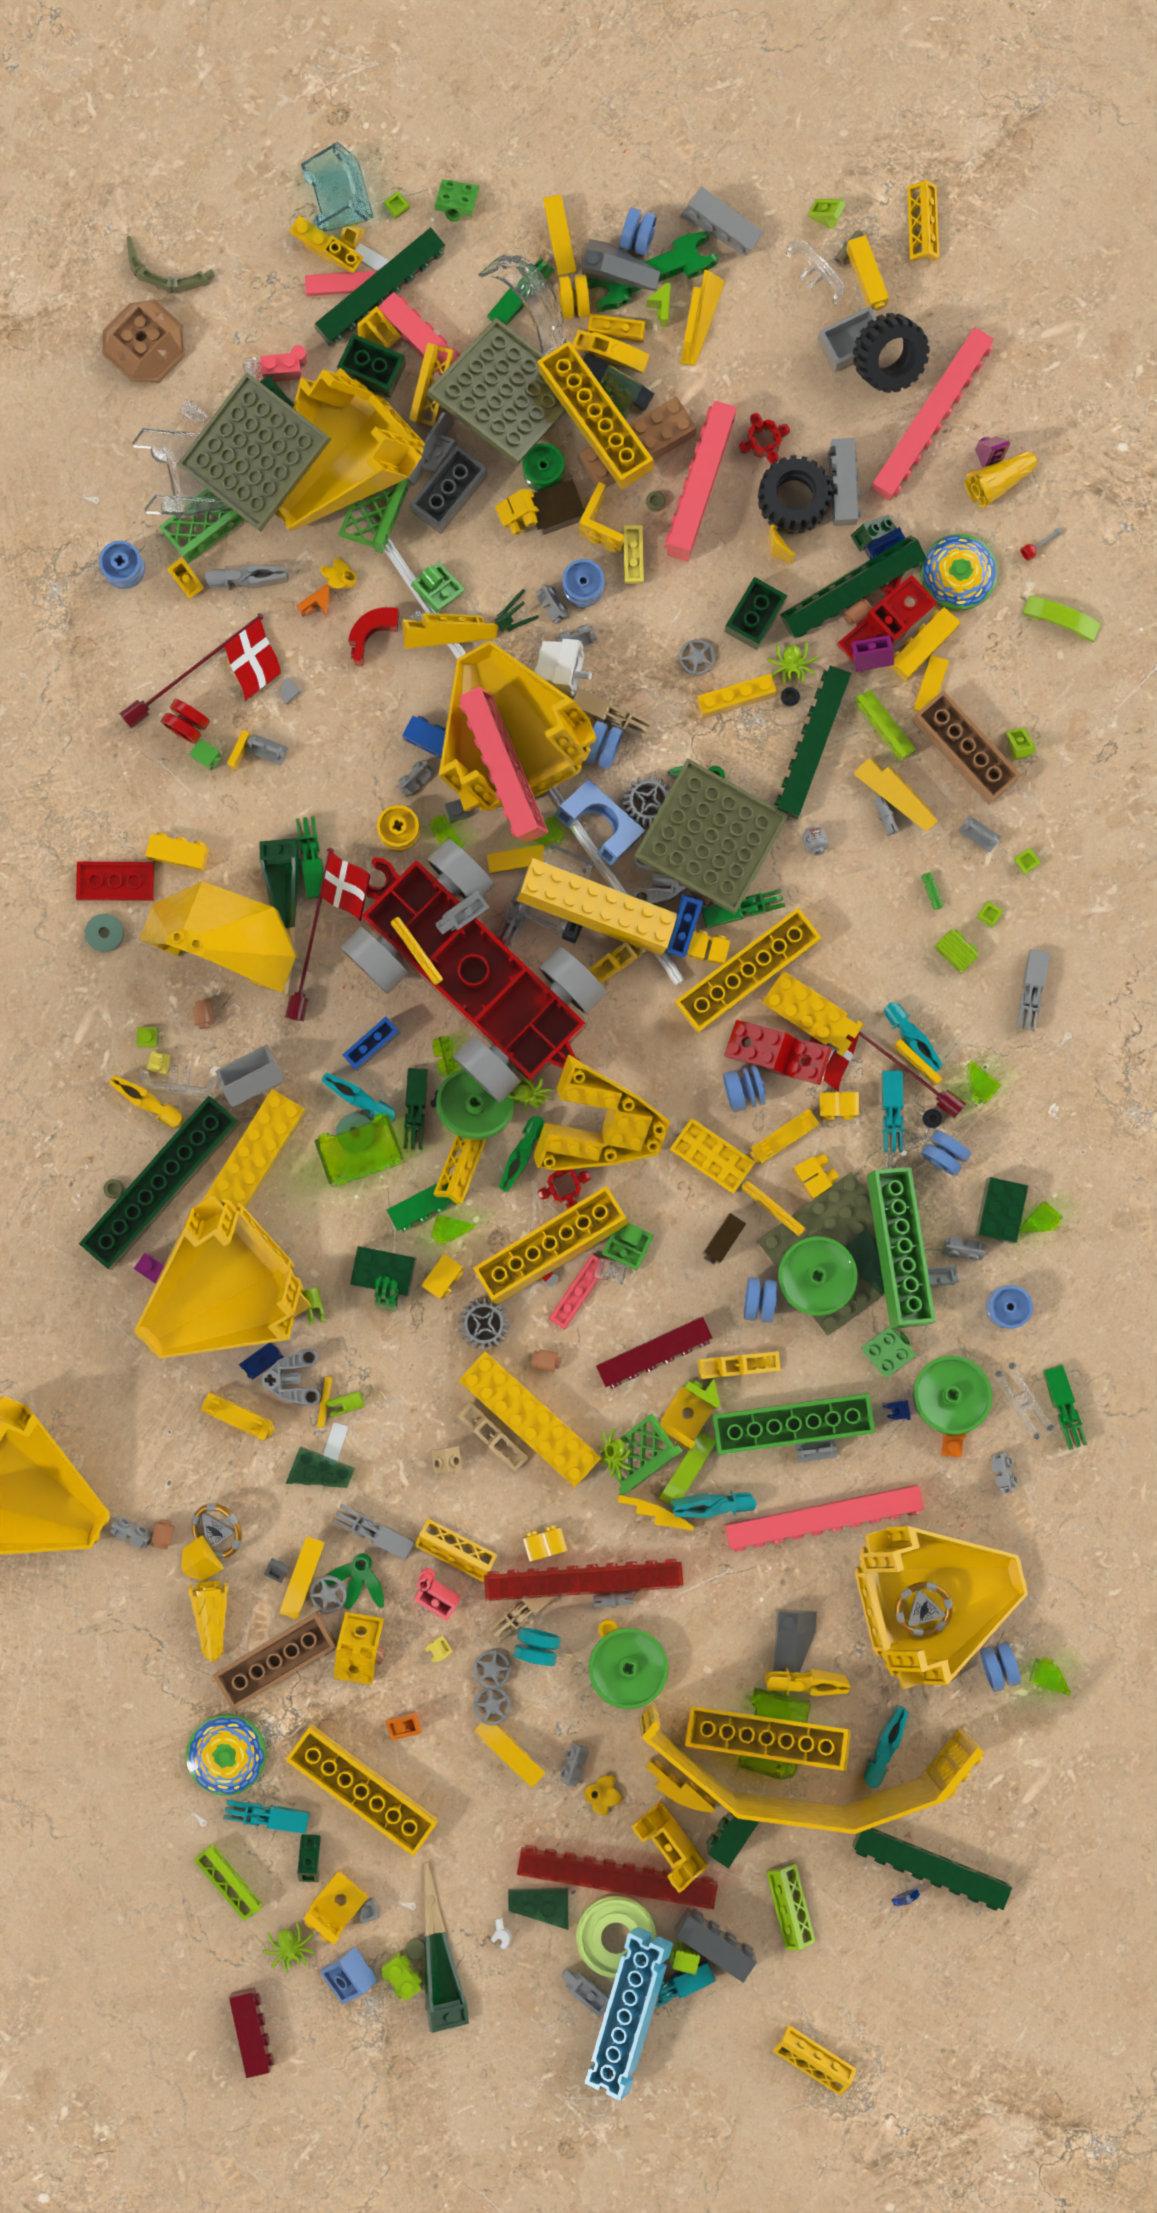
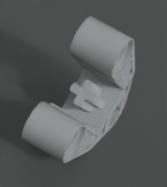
(657, 895)
(296, 1395)

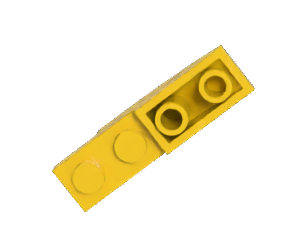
(325, 246)
(611, 350)
(685, 1794)

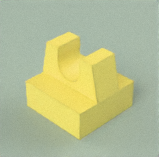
(159, 1062)
(439, 1649)

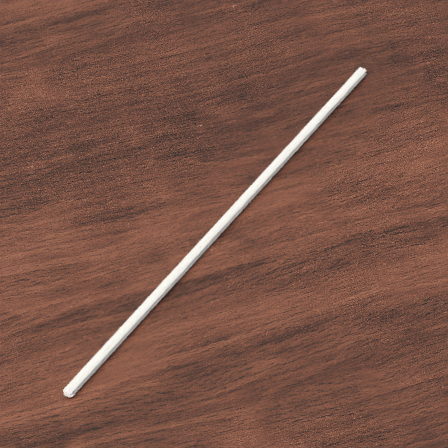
(553, 793)

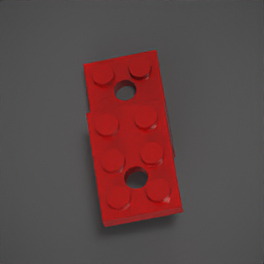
(891, 616)
(778, 1052)

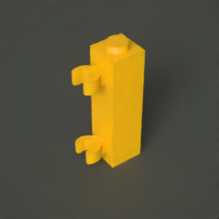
(867, 273)
(784, 1136)
(238, 1416)

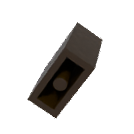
(558, 507)
(723, 1239)

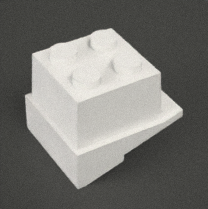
(562, 665)

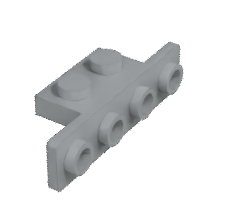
(436, 448)

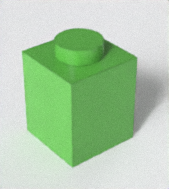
(206, 755)

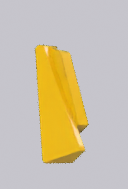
(701, 312)
(446, 629)
(897, 792)

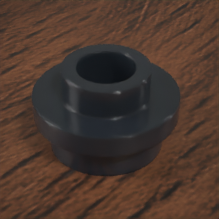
(790, 690)
(927, 1122)

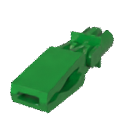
(510, 303)
(313, 867)
(716, 915)
(523, 1151)
(386, 1294)
(1063, 1400)

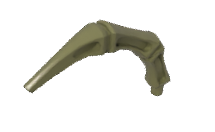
(165, 283)

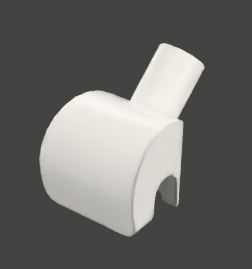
(502, 1933)

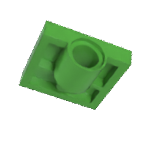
(456, 199)
(437, 587)
(628, 1246)
(889, 1351)

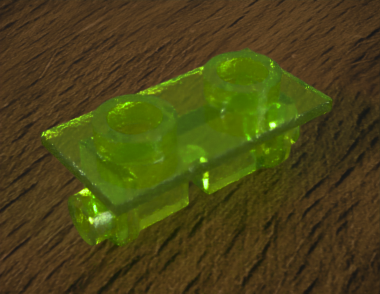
(442, 830)
(443, 1047)

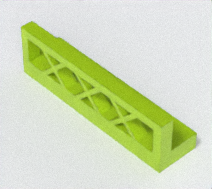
(884, 725)
(232, 1879)
(788, 1909)

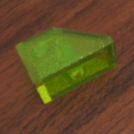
(555, 833)
(980, 1083)
(1042, 1219)
(449, 1229)
(1048, 1676)

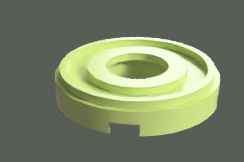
(596, 1917)

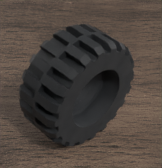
(908, 365)
(801, 471)

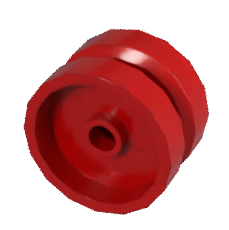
(185, 722)

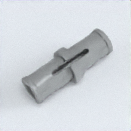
(886, 816)
(613, 1600)

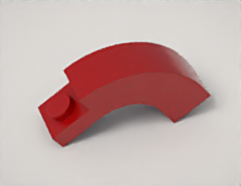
(371, 622)

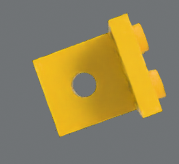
(596, 532)
(685, 1429)
(357, 1649)
(328, 1915)

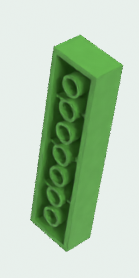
(900, 1248)
(793, 1423)

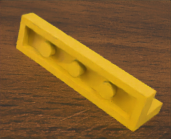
(927, 219)
(424, 383)
(465, 1167)
(453, 1554)
(817, 2059)

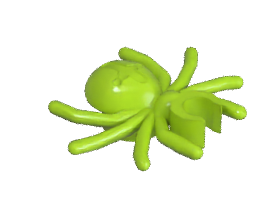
(792, 662)
(526, 1092)
(613, 1452)
(289, 1947)

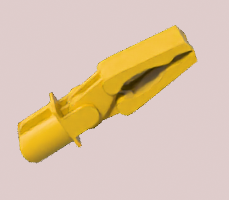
(166, 1114)
(813, 1682)

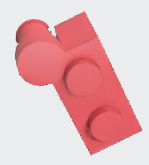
(284, 366)
(435, 1595)

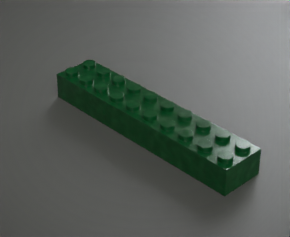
(159, 1183)

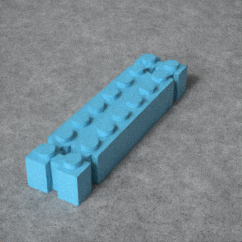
(628, 2013)

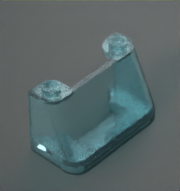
(338, 188)

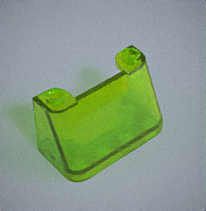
(360, 1151)
(778, 1706)

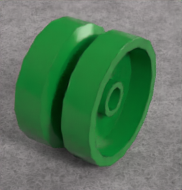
(533, 466)

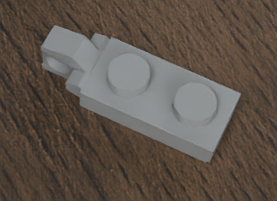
(463, 913)
(586, 1991)

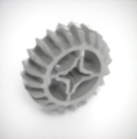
(656, 786)
(473, 1337)

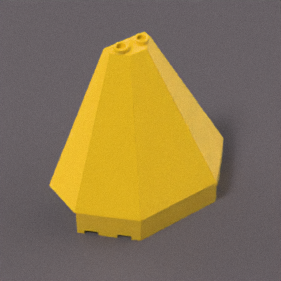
(366, 453)
(542, 722)
(224, 930)
(221, 1286)
(41, 1492)
(979, 1580)

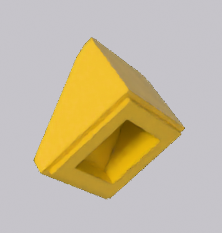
(352, 235)

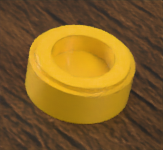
(606, 1626)

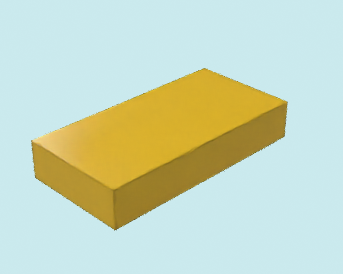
(238, 750)

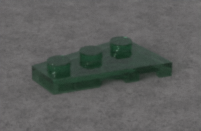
(867, 1260)
(317, 1469)
(541, 1904)

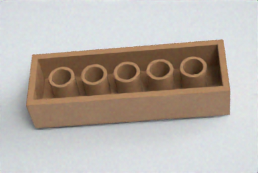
(658, 432)
(966, 747)
(275, 1660)

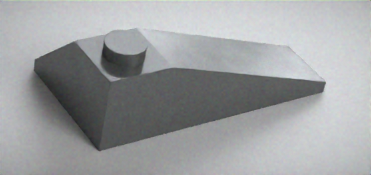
(613, 265)
(793, 1638)

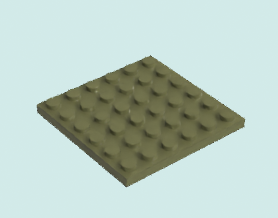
(500, 392)
(254, 451)
(710, 836)
(838, 1215)

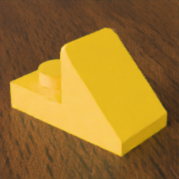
(185, 578)

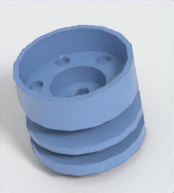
(744, 1088)

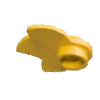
(339, 575)
(605, 1796)

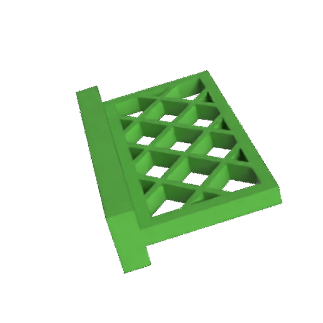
(387, 521)
(207, 538)
(652, 1465)

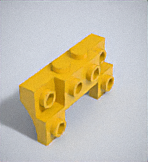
(672, 1843)

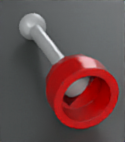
(1029, 551)

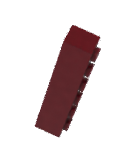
(653, 1352)

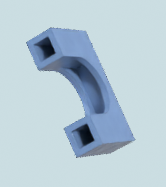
(592, 800)

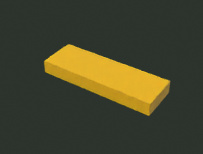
(617, 327)
(931, 681)
(514, 858)
(917, 1062)

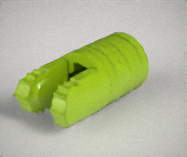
(313, 1297)
(349, 1402)

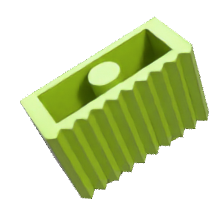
(956, 950)
(684, 1958)

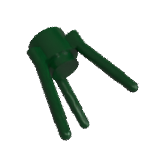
(504, 618)

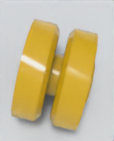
(573, 297)
(391, 819)

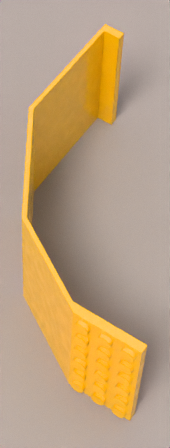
(931, 1788)

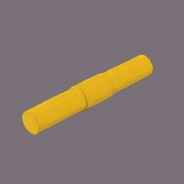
(323, 1406)

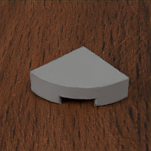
(289, 690)
(368, 1911)

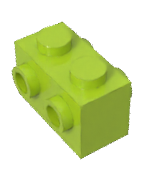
(401, 1975)

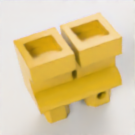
(517, 509)
(811, 1167)

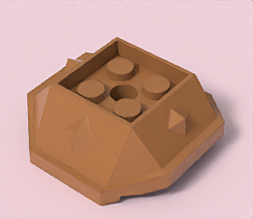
(155, 355)

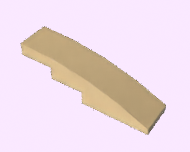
(492, 1436)

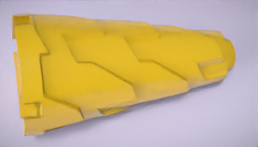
(994, 480)
(209, 1610)

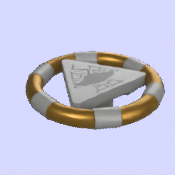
(216, 1529)
(924, 1609)

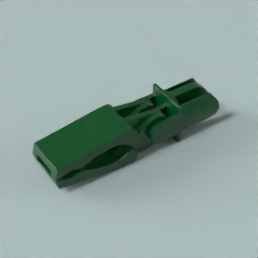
(415, 1098)

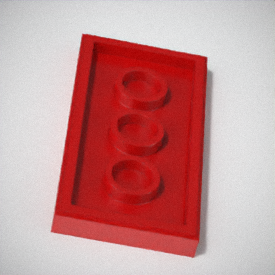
(115, 881)

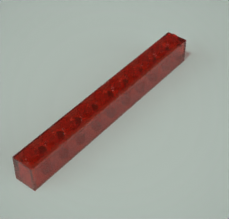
(583, 1580)
(613, 1877)

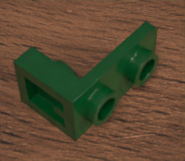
(872, 530)
(309, 1858)

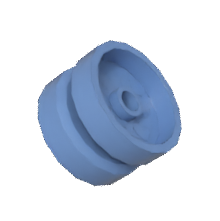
(638, 232)
(122, 564)
(583, 594)
(604, 745)
(946, 1153)
(763, 1300)
(997, 1306)
(1001, 1665)

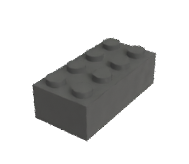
(448, 489)
(716, 1944)

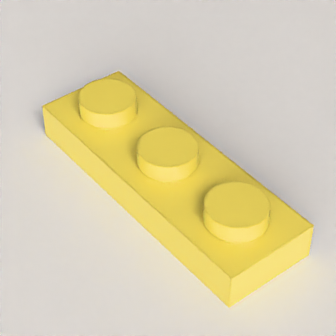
(633, 554)

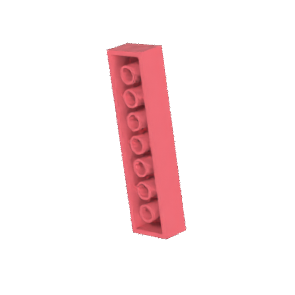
(701, 481)
(503, 765)

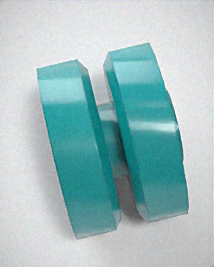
(536, 1646)

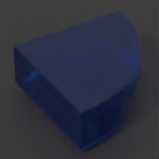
(906, 1898)

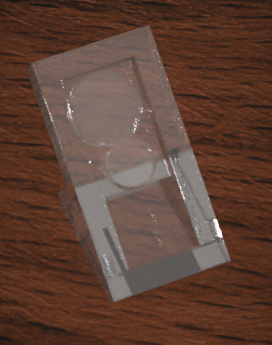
(610, 1271)

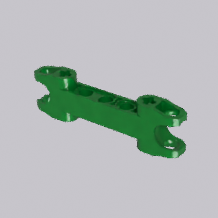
(681, 259)

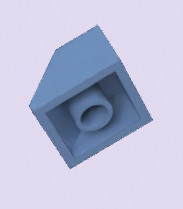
(348, 1975)

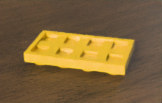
(712, 1156)

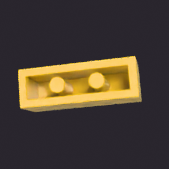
(177, 851)

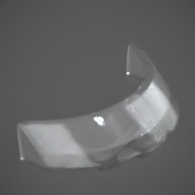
(535, 295)

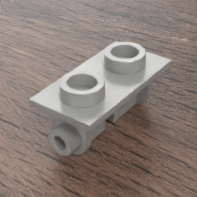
(549, 596)
(582, 634)
(266, 749)
(409, 783)
(979, 834)
(972, 1251)
(945, 1275)
(816, 1450)
(1007, 1479)
(123, 1528)
(570, 1772)

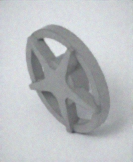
(697, 657)
(328, 1594)
(491, 1669)
(492, 1706)

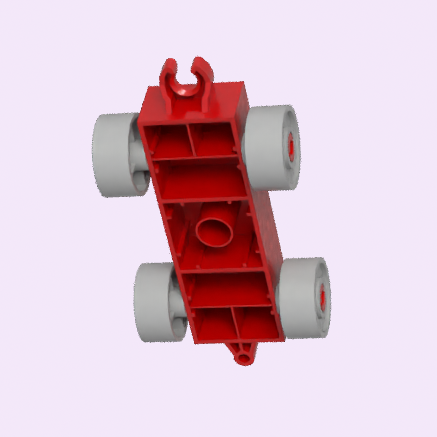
(480, 975)

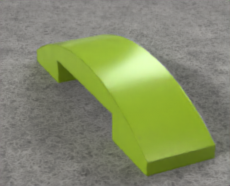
(1062, 616)
(688, 1468)

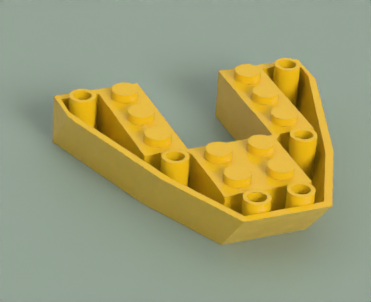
(628, 1133)

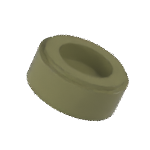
(655, 501)
(113, 1188)
(415, 1948)

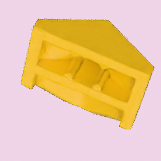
(377, 329)
(778, 547)
(199, 1560)

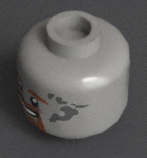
(815, 840)

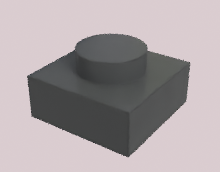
(456, 811)
(276, 1570)

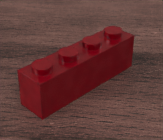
(250, 2032)

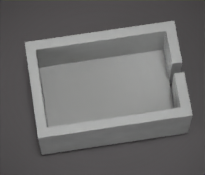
(839, 338)
(249, 1075)

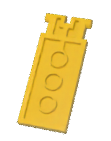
(811, 1012)

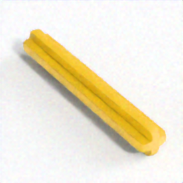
(416, 950)
(773, 1208)

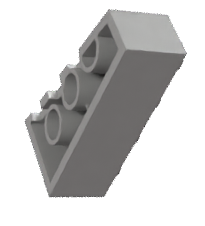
(721, 221)
(844, 480)

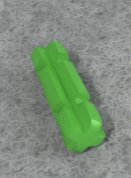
(932, 890)

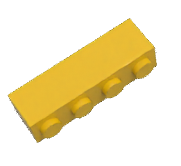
(925, 643)
(736, 696)

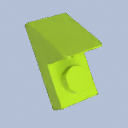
(827, 211)
(660, 300)
(1020, 743)
(710, 1393)

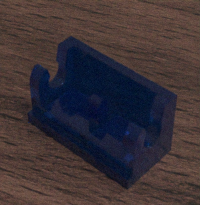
(883, 543)
(261, 1360)
(899, 1408)

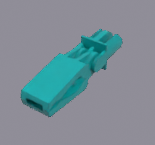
(910, 1033)
(361, 1099)
(892, 1100)
(713, 1504)
(885, 1748)
(274, 1816)
(684, 1983)

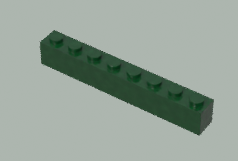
(380, 286)
(853, 586)
(813, 742)
(932, 1867)

